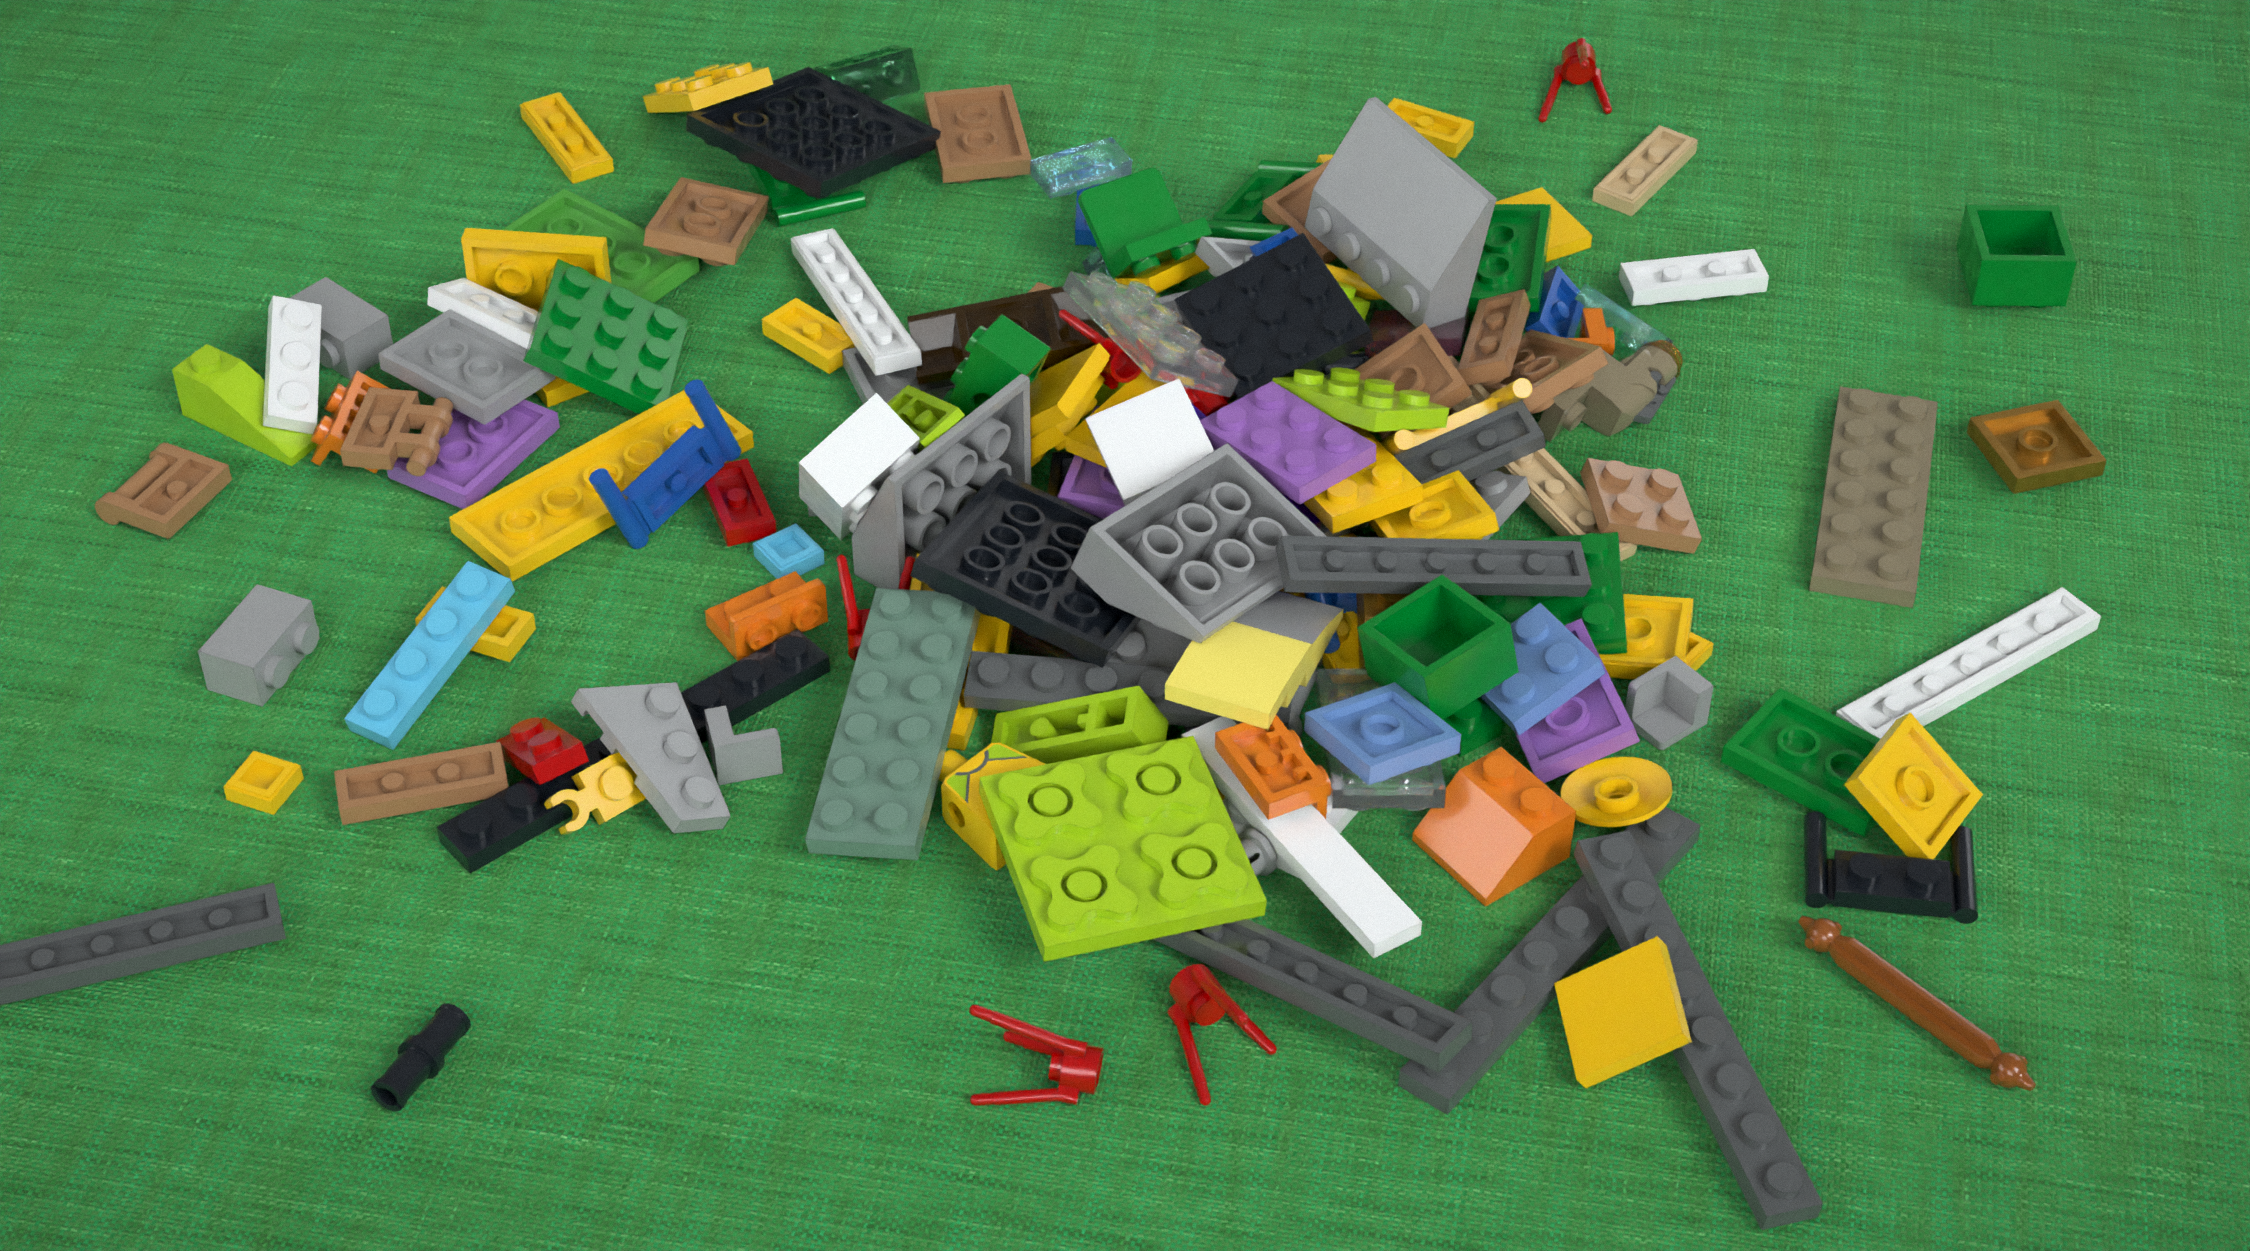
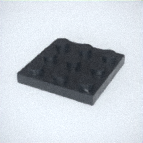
(1275, 316)

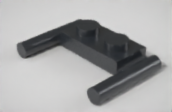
(1890, 881)

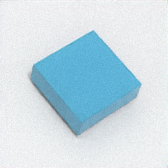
(788, 552)

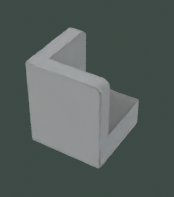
(1668, 703)
(741, 755)

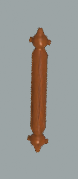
(1917, 1003)

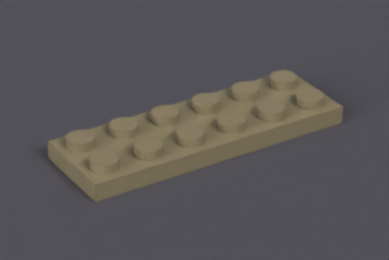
(1875, 497)

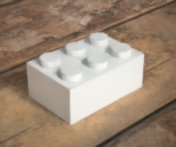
(853, 463)

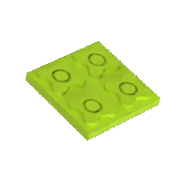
(1120, 848)

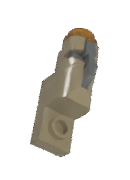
(1617, 393)

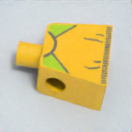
(961, 799)

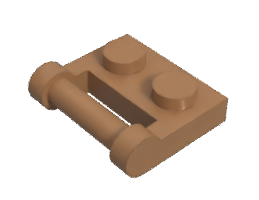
(165, 491)

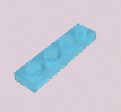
(429, 655)

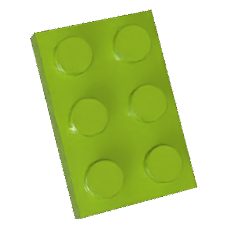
(1366, 402)

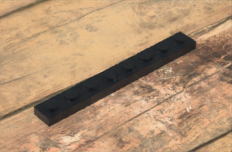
(743, 687)

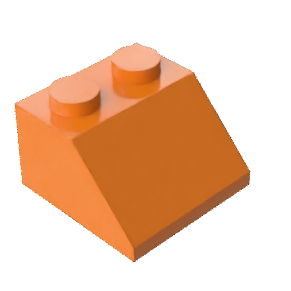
(1497, 827)

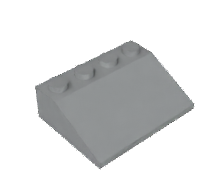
(1402, 217)
(940, 481)
(1193, 547)

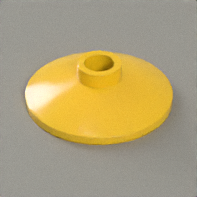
(1617, 791)

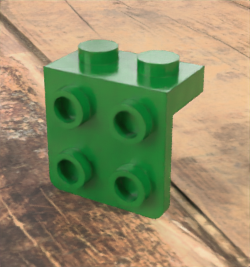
(1139, 224)

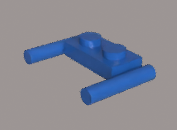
(673, 475)

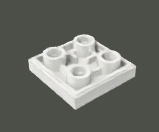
(1149, 439)

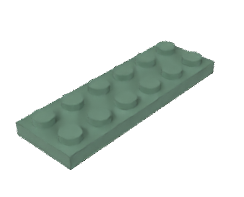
(894, 726)

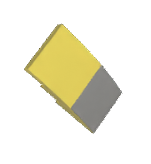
(1255, 660)

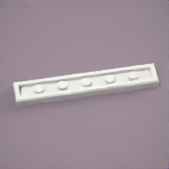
(856, 302)
(1975, 664)
(1319, 858)

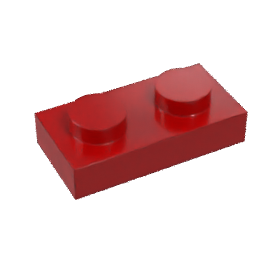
(739, 504)
(542, 749)

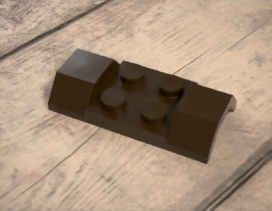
(946, 332)

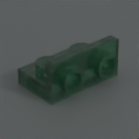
(877, 73)

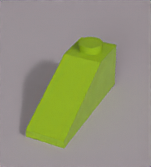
(230, 400)
(925, 414)
(1082, 726)

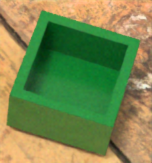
(2016, 255)
(1439, 647)

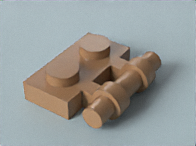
(383, 429)

